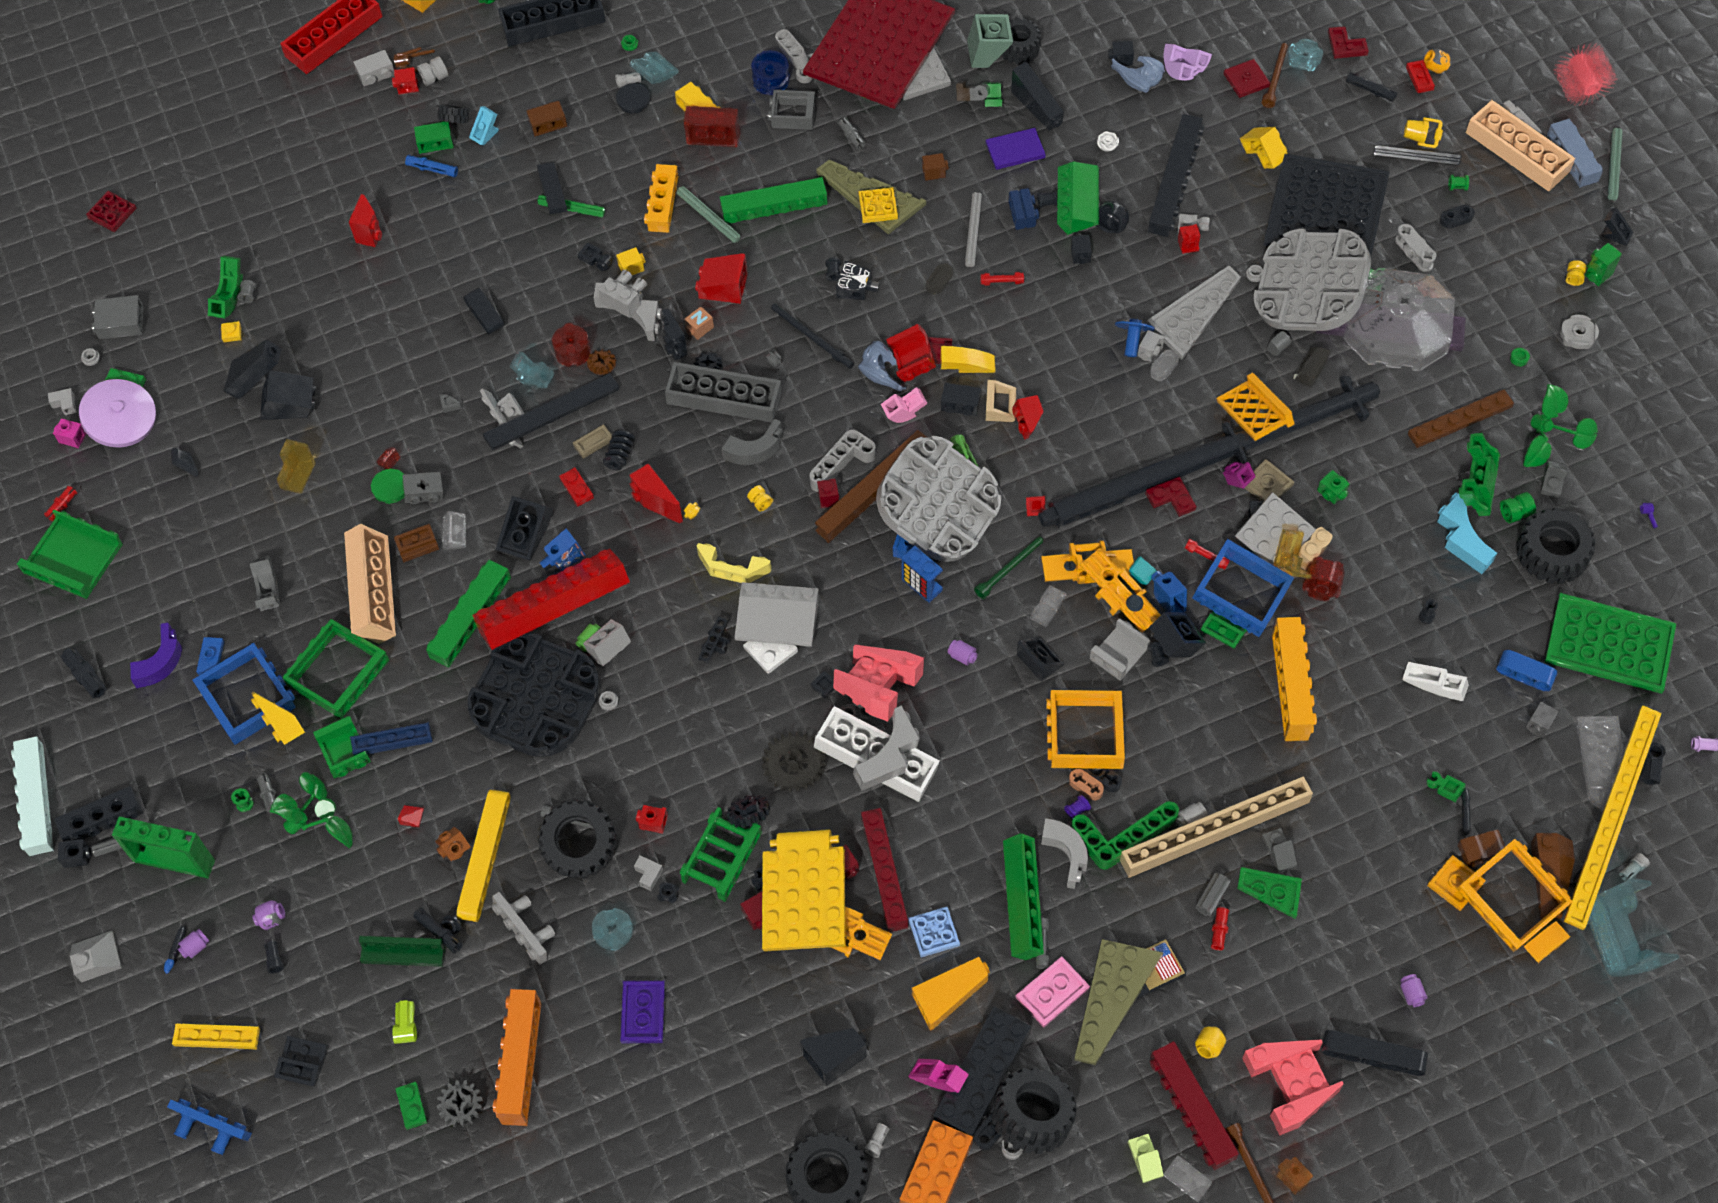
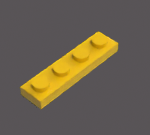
(216, 1036)

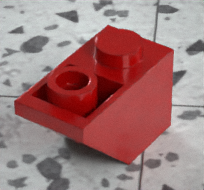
(1028, 413)

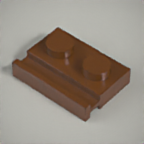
(416, 543)

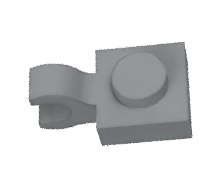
(1186, 220)

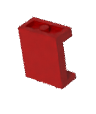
(911, 352)

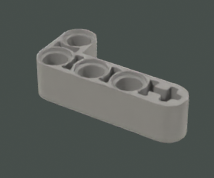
(838, 462)

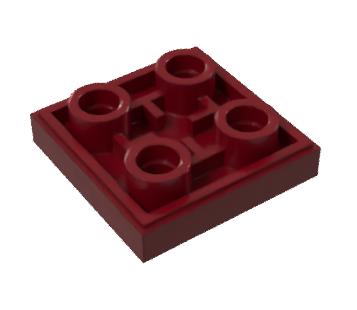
(111, 211)

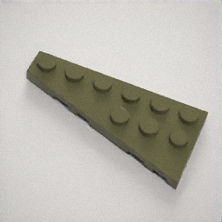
(849, 183)
(1114, 988)

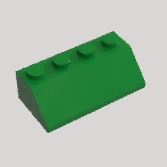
(1078, 197)

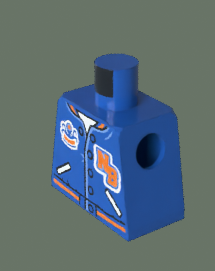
(562, 552)

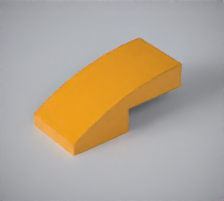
(1547, 941)

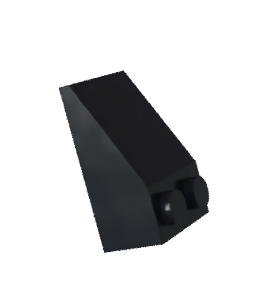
(523, 527)

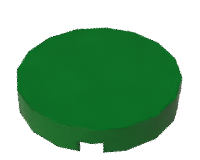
(388, 486)

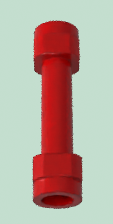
(986, 279)
(1192, 546)

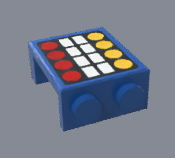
(920, 572)

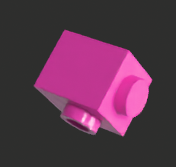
(69, 433)

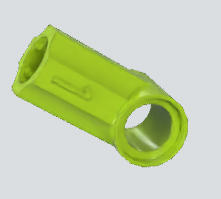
(404, 1029)

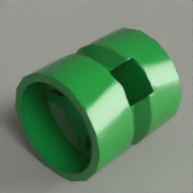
(1517, 508)

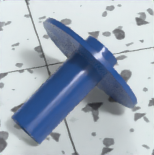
(1134, 328)

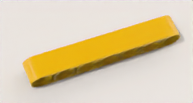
(483, 856)

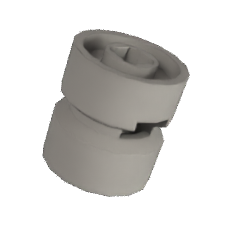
(432, 71)

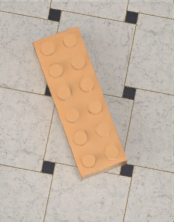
(1520, 145)
(369, 584)

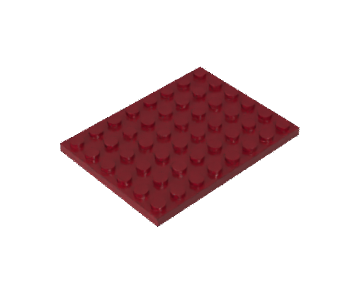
(878, 46)

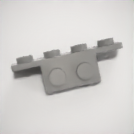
(504, 410)

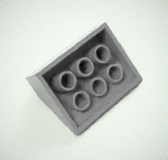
(777, 614)

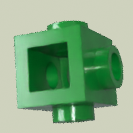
(1333, 487)

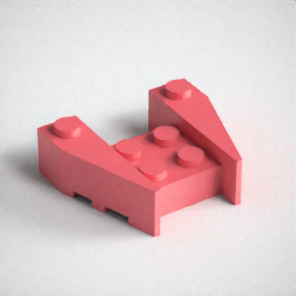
(874, 676)
(1297, 1078)

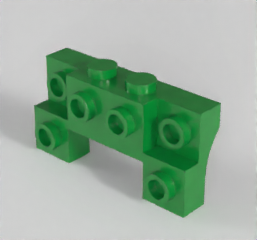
(1480, 486)

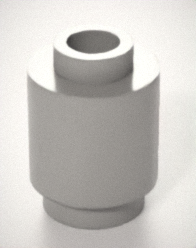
(1191, 813)

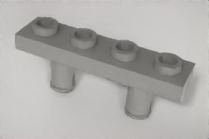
(523, 934)

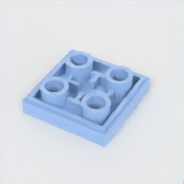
(934, 932)

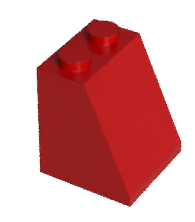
(723, 278)

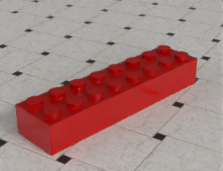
(550, 598)

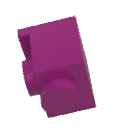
(1234, 472)

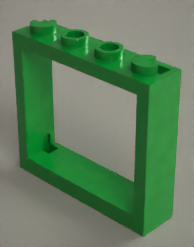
(358, 685)
(163, 847)

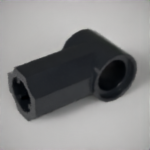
(1653, 765)

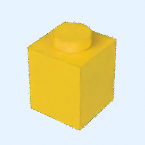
(631, 261)

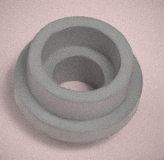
(1254, 269)
(90, 353)
(608, 695)

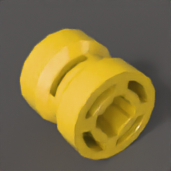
(1576, 273)
(759, 498)

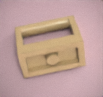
(996, 415)

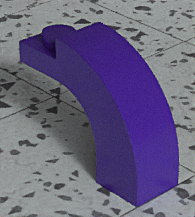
(161, 664)

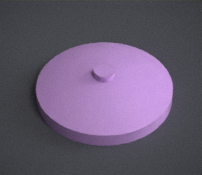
(117, 413)

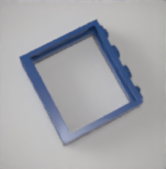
(1258, 567)
(255, 723)

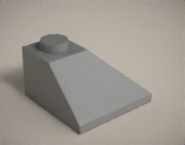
(95, 956)

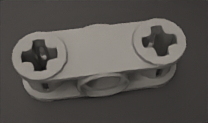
(1415, 247)

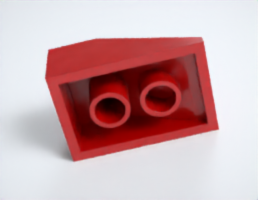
(654, 494)

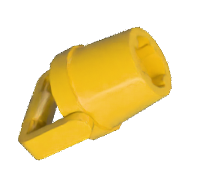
(1418, 131)

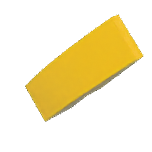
(967, 360)

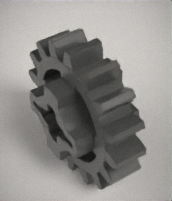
(468, 1103)

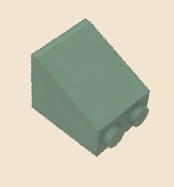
(988, 39)

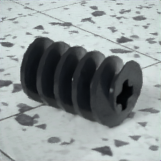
(618, 449)

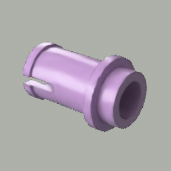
(1704, 744)

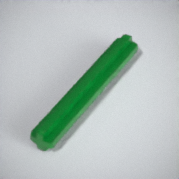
(578, 207)

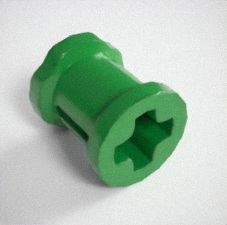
(1458, 182)
(243, 798)

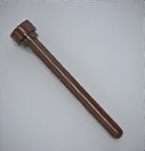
(1269, 98)
(1235, 1134)

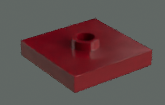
(1246, 78)

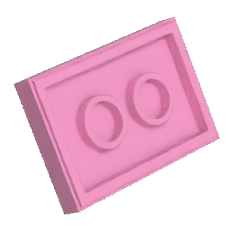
(1052, 991)

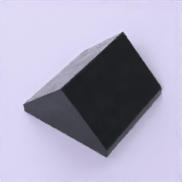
(1038, 657)

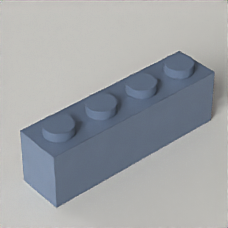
(1585, 167)

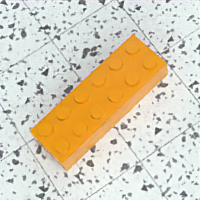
(1293, 679)

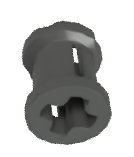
(247, 290)

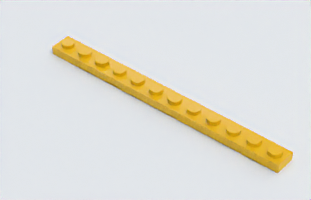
(1612, 818)

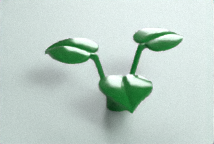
(1554, 403)
(295, 818)

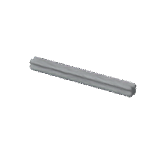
(973, 229)

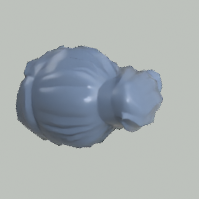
(1143, 77)
(874, 365)

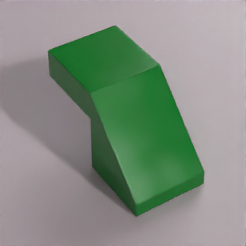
(994, 98)

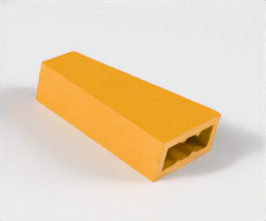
(948, 991)

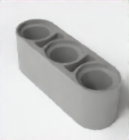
(791, 49)

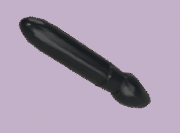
(1466, 819)

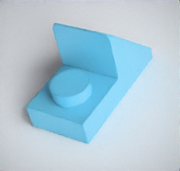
(483, 127)

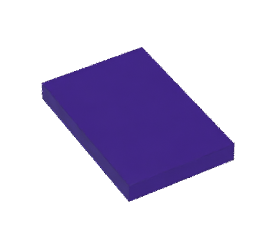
(1015, 148)
(642, 1012)

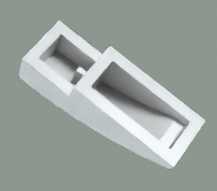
(1436, 681)

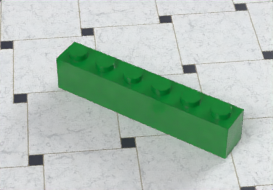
(773, 200)
(460, 622)
(1023, 897)

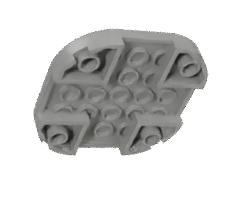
(1313, 280)
(938, 499)

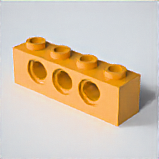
(662, 198)

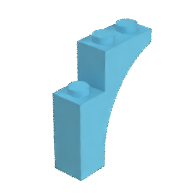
(1462, 538)

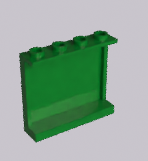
(72, 554)

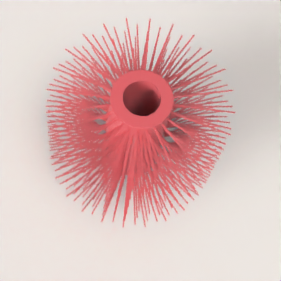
(1585, 74)

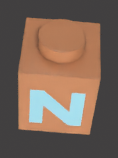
(698, 323)

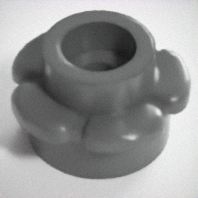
(773, 358)

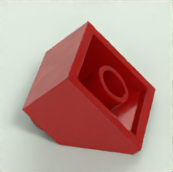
(365, 224)

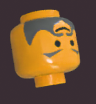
(1437, 60)

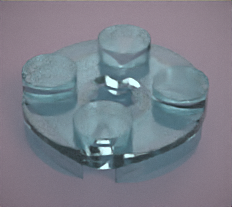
(1308, 62)
(610, 918)

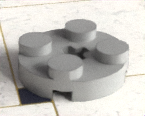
(1576, 340)

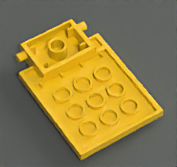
(803, 892)

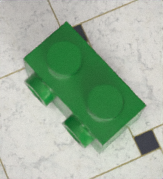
(1602, 264)

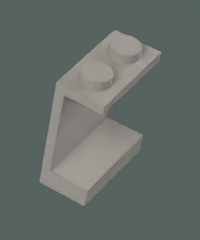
(1120, 649)

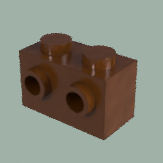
(546, 118)

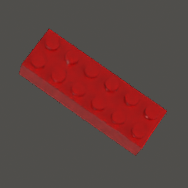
(329, 32)

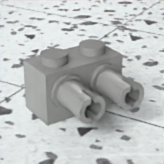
(619, 297)

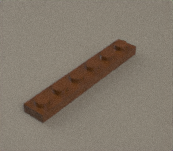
(1460, 418)

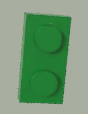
(119, 374)
(411, 1105)

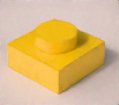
(231, 331)

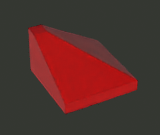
(1035, 505)
(410, 816)

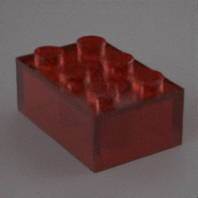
(711, 126)

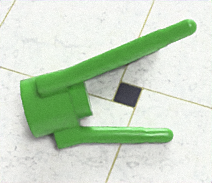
(962, 447)

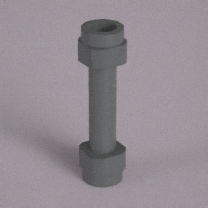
(1043, 960)

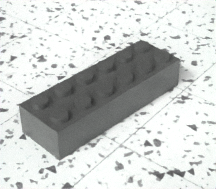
(723, 392)

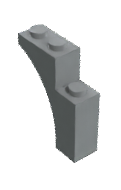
(646, 315)
(890, 760)

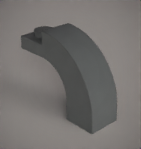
(755, 451)
(265, 583)

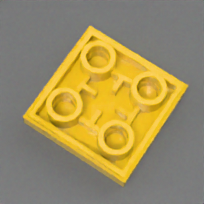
(878, 205)

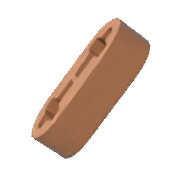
(1090, 782)

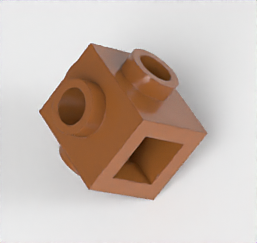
(452, 844)

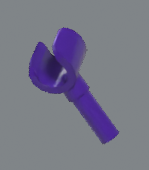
(1648, 508)

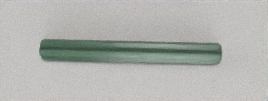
(1615, 158)
(708, 214)

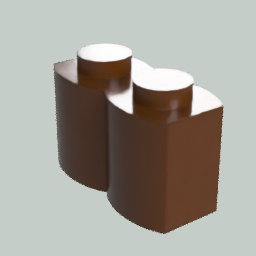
(1481, 848)

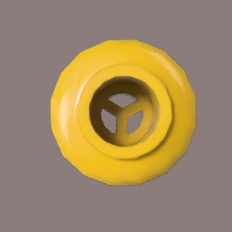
(1210, 1042)

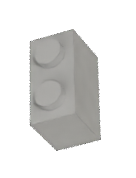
(374, 68)
(607, 642)

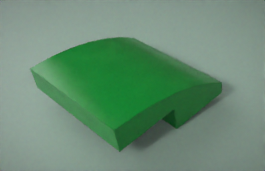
(1223, 630)

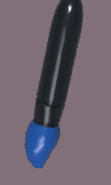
(169, 963)

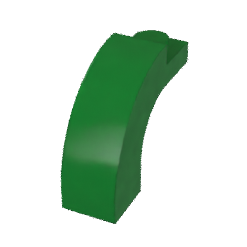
(229, 287)

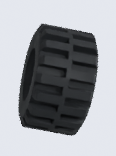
(1028, 49)

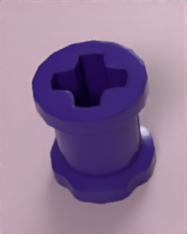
(1077, 807)

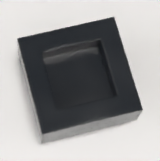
(823, 684)

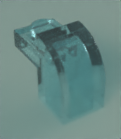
(531, 374)

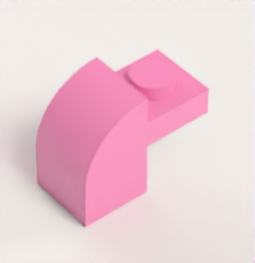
(903, 408)

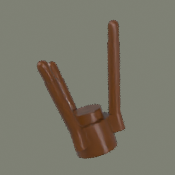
(403, 59)

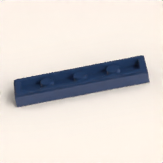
(391, 739)

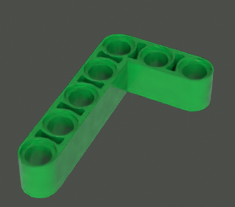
(1126, 837)

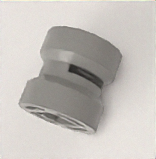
(1006, 1150)

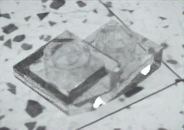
(1048, 606)

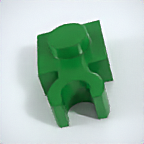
(1448, 787)

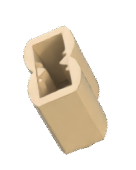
(1314, 546)

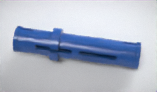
(425, 164)

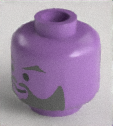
(269, 915)

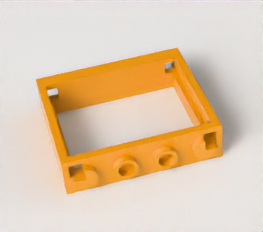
(1086, 698)
(1492, 918)

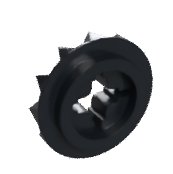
(715, 360)

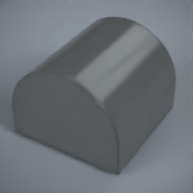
(1279, 343)

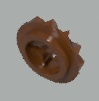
(596, 366)

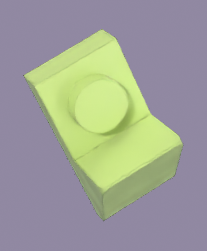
(1146, 1158)

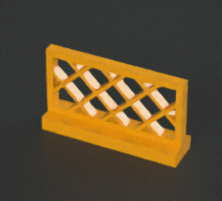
(1267, 400)

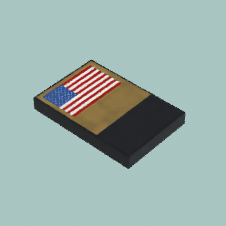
(1166, 970)

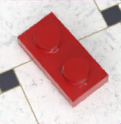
(1420, 76)
(576, 487)

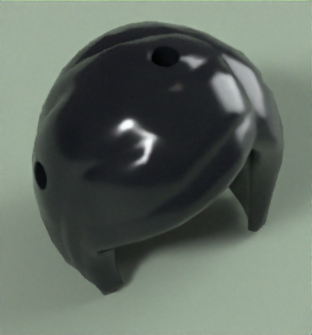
(1113, 217)

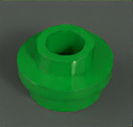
(629, 43)

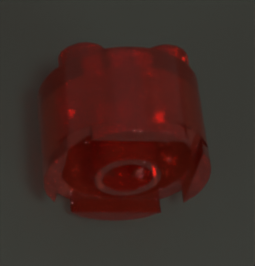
(571, 345)
(1325, 579)

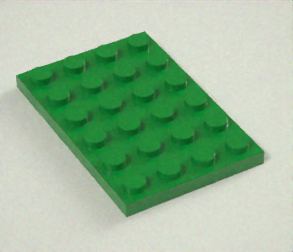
(1610, 643)

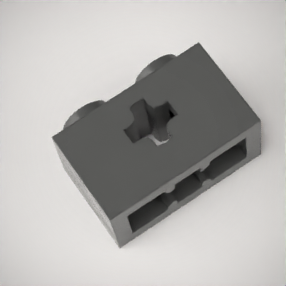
(429, 481)

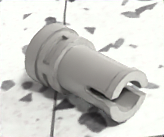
(622, 80)
(1637, 864)
(874, 1145)

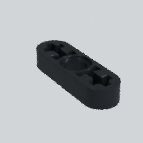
(1110, 775)

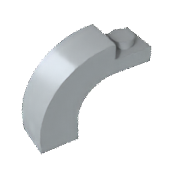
(1069, 841)

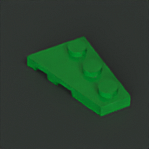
(1272, 889)

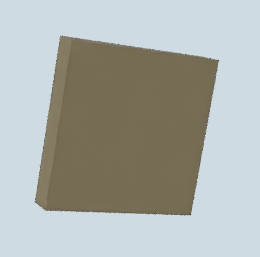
(1269, 480)

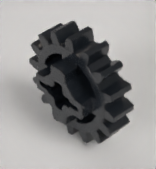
(748, 811)

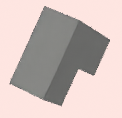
(63, 399)
(650, 870)

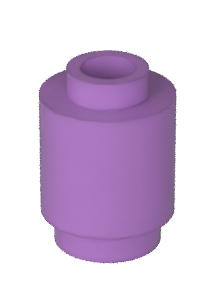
(962, 652)
(193, 944)
(1413, 990)

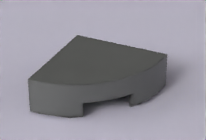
(449, 403)

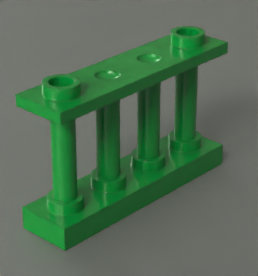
(732, 869)

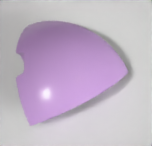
(1183, 62)

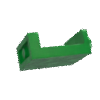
(337, 747)

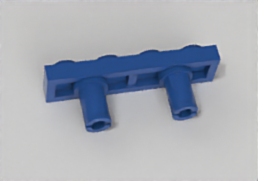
(219, 1122)

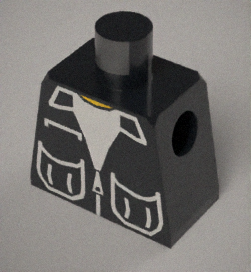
(855, 282)

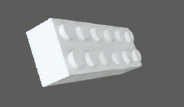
(857, 741)

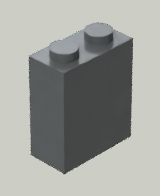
(118, 317)

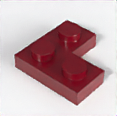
(1344, 47)
(1174, 492)

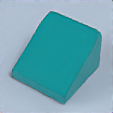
(1142, 571)

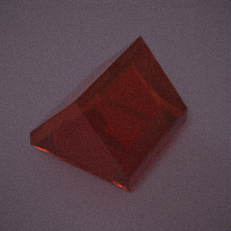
(388, 458)

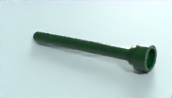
(983, 589)

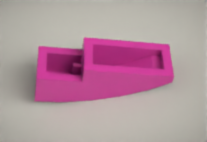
(938, 1075)

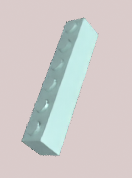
(32, 796)

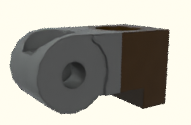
(971, 93)

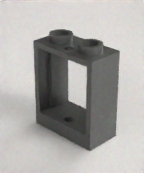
(786, 97)

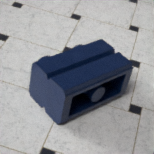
(1022, 208)

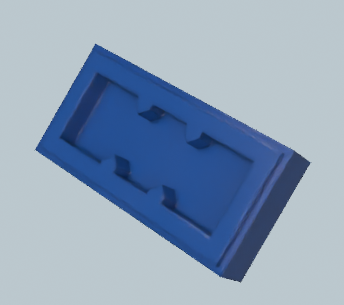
(210, 654)

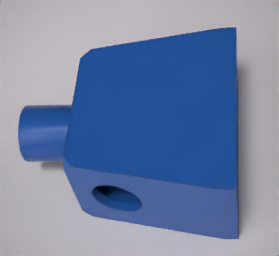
(1169, 592)

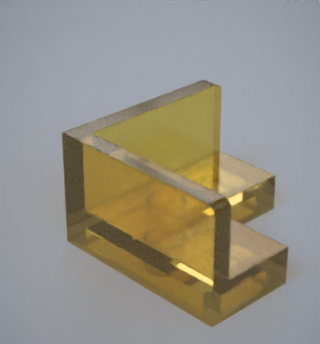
(297, 466)
(1287, 554)

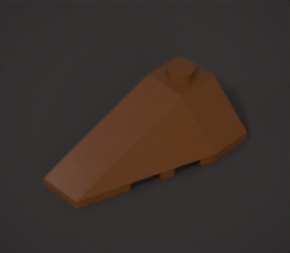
(1557, 858)

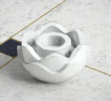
(1107, 141)

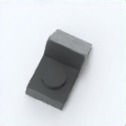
(1553, 479)
(1280, 850)

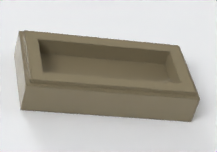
(592, 441)

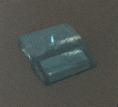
(654, 67)

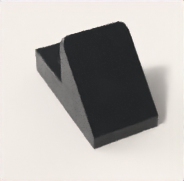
(1617, 227)

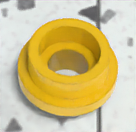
(691, 510)

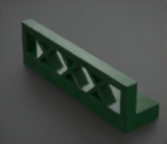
(402, 951)

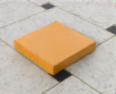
(1450, 878)

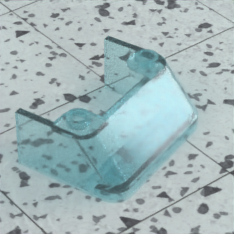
(1615, 934)

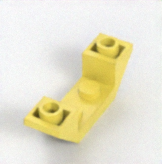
(757, 568)

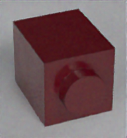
(827, 492)

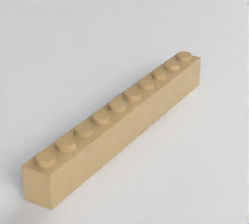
(1215, 827)

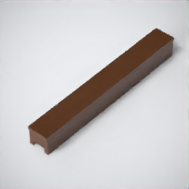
(859, 497)

